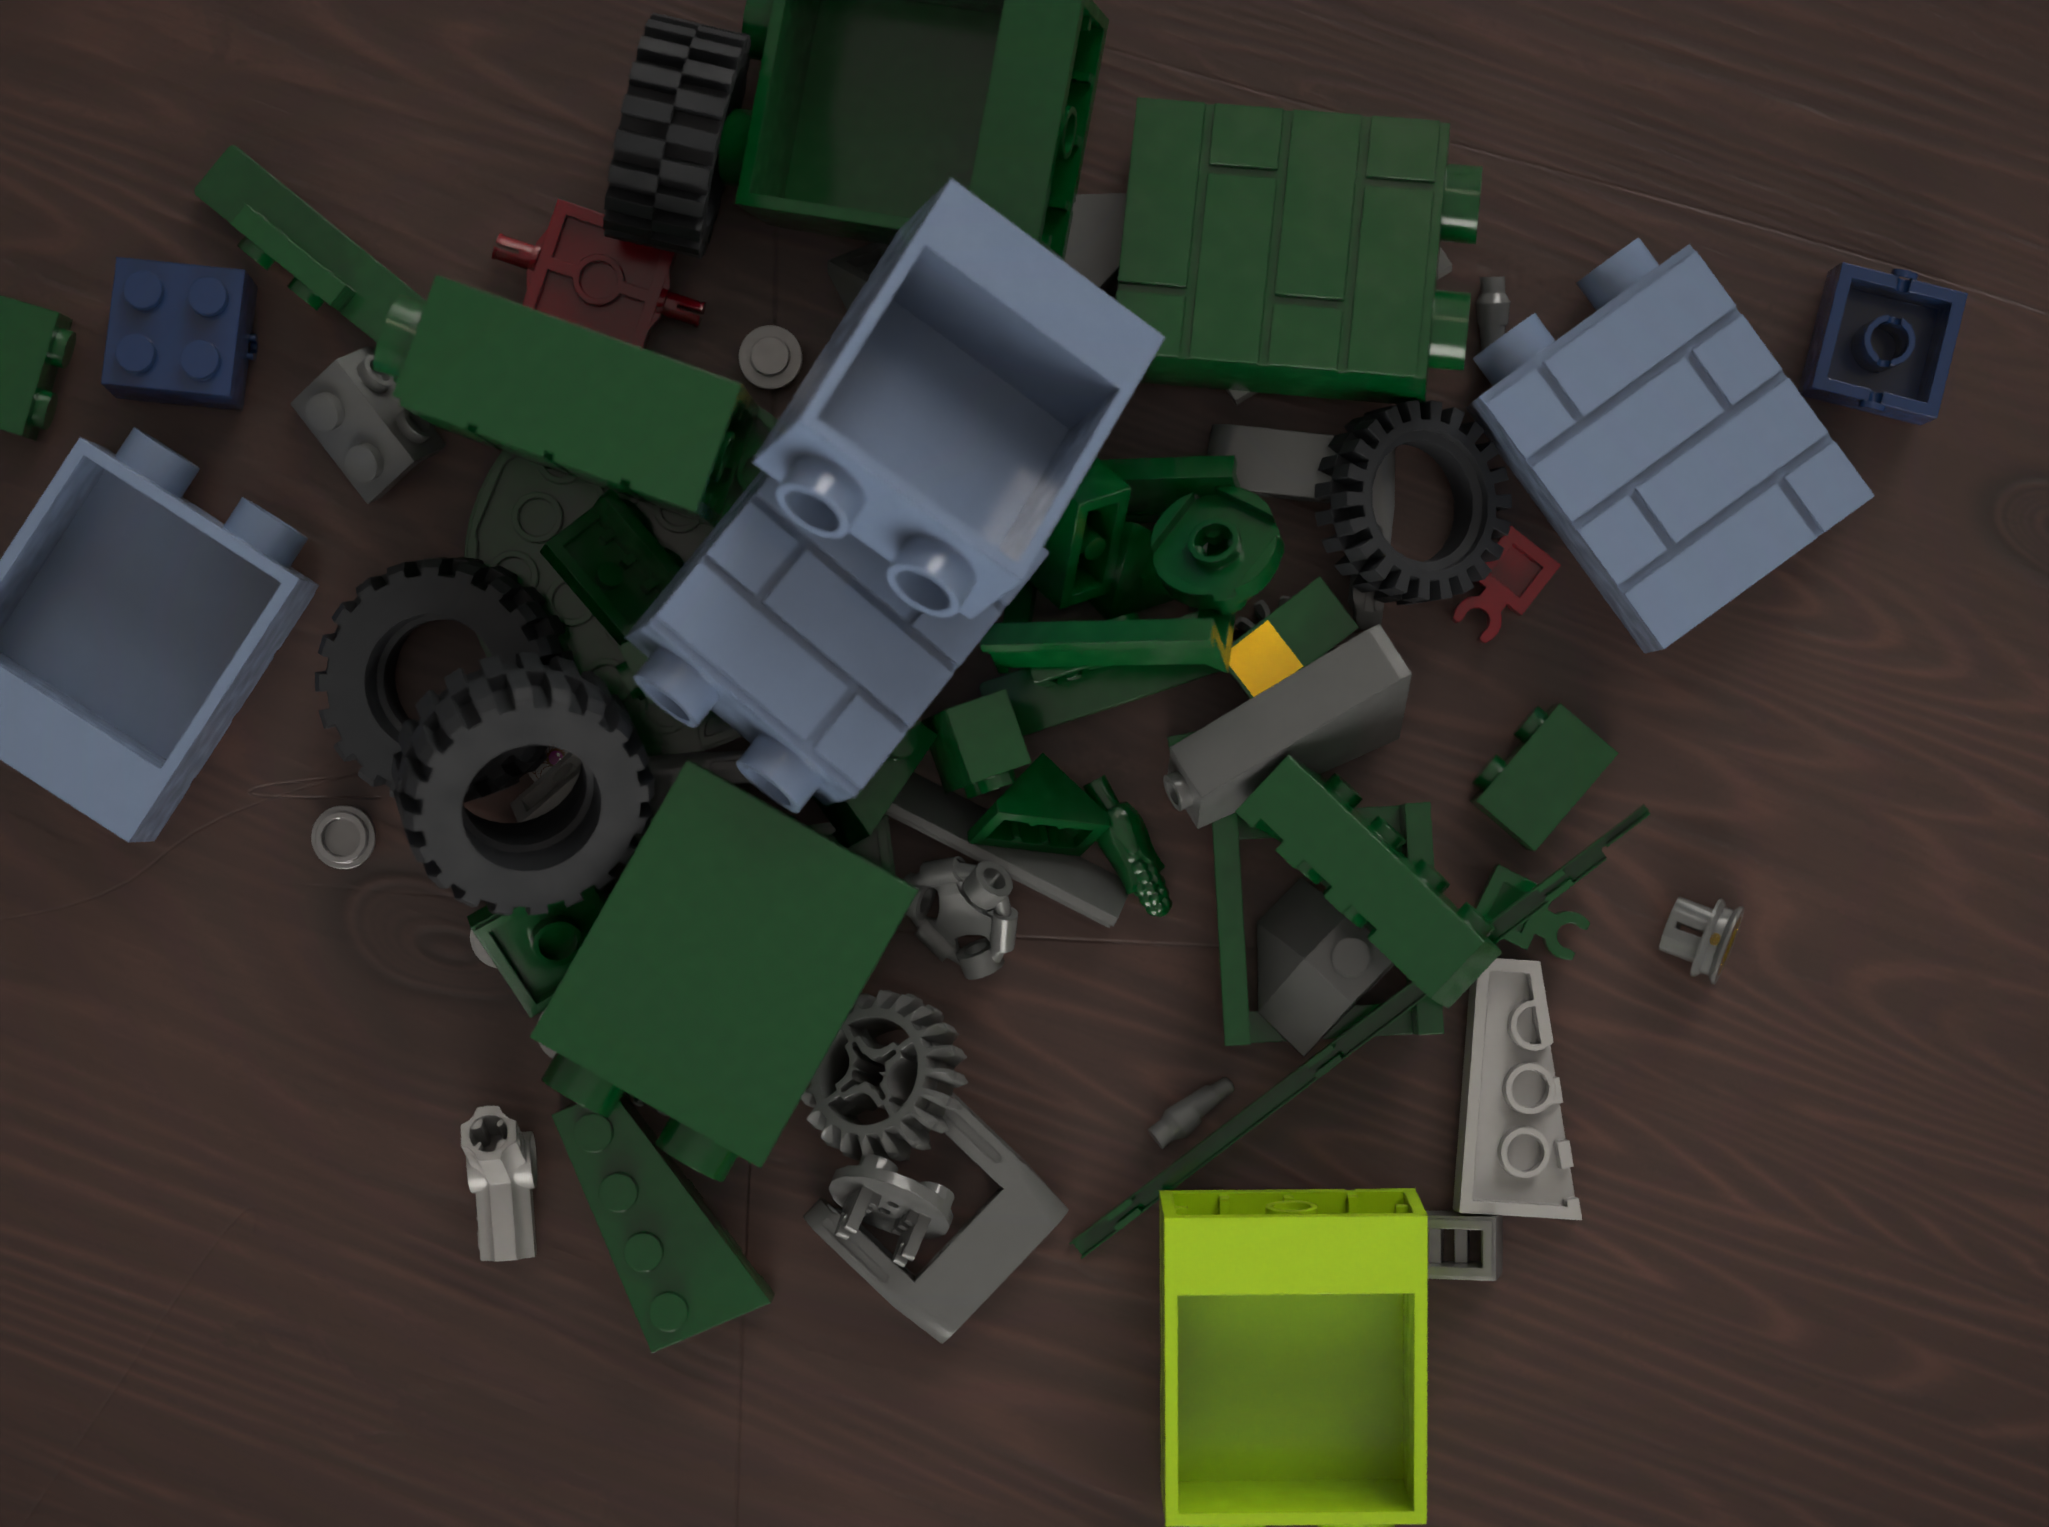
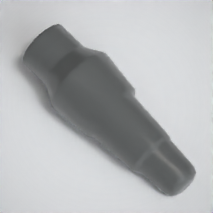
(1492, 310)
(1186, 1115)

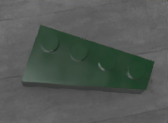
(1372, 879)
(660, 1233)

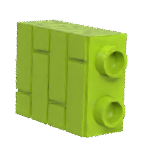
(1293, 1357)

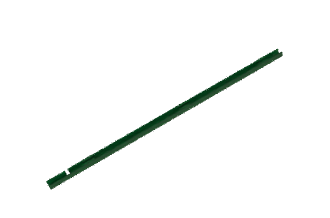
(1340, 1048)

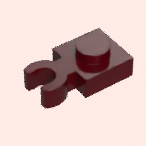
(1511, 583)

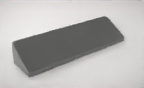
(1058, 876)

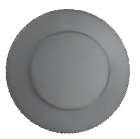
(770, 357)
(343, 837)

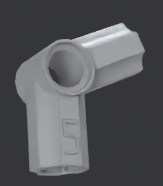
(502, 1174)

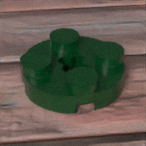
(1225, 579)

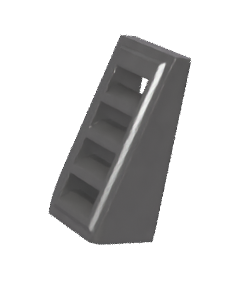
(1461, 1268)

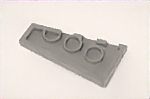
(1510, 1117)

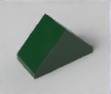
(1042, 814)

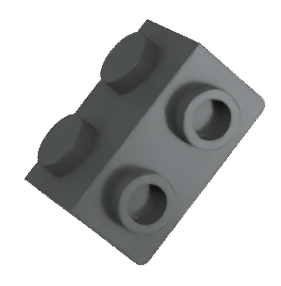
(364, 425)

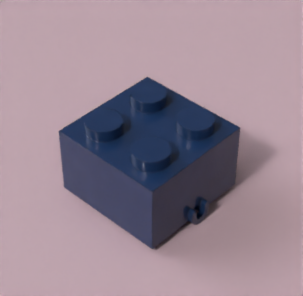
(180, 334)
(1883, 343)

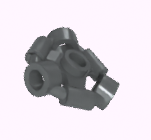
(970, 903)

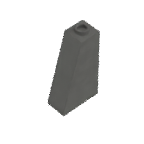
(1318, 715)

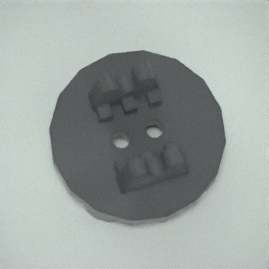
(892, 1203)

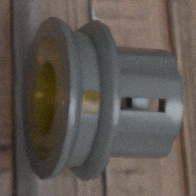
(1714, 947)

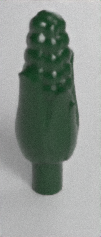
(1130, 850)

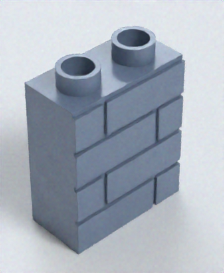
(957, 405)
(1663, 443)
(135, 630)
(799, 650)

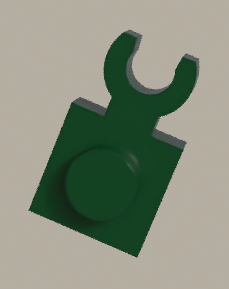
(1507, 887)

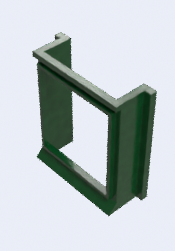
(1201, 640)
(1248, 1027)

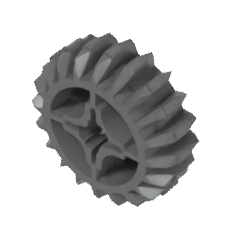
(914, 1085)

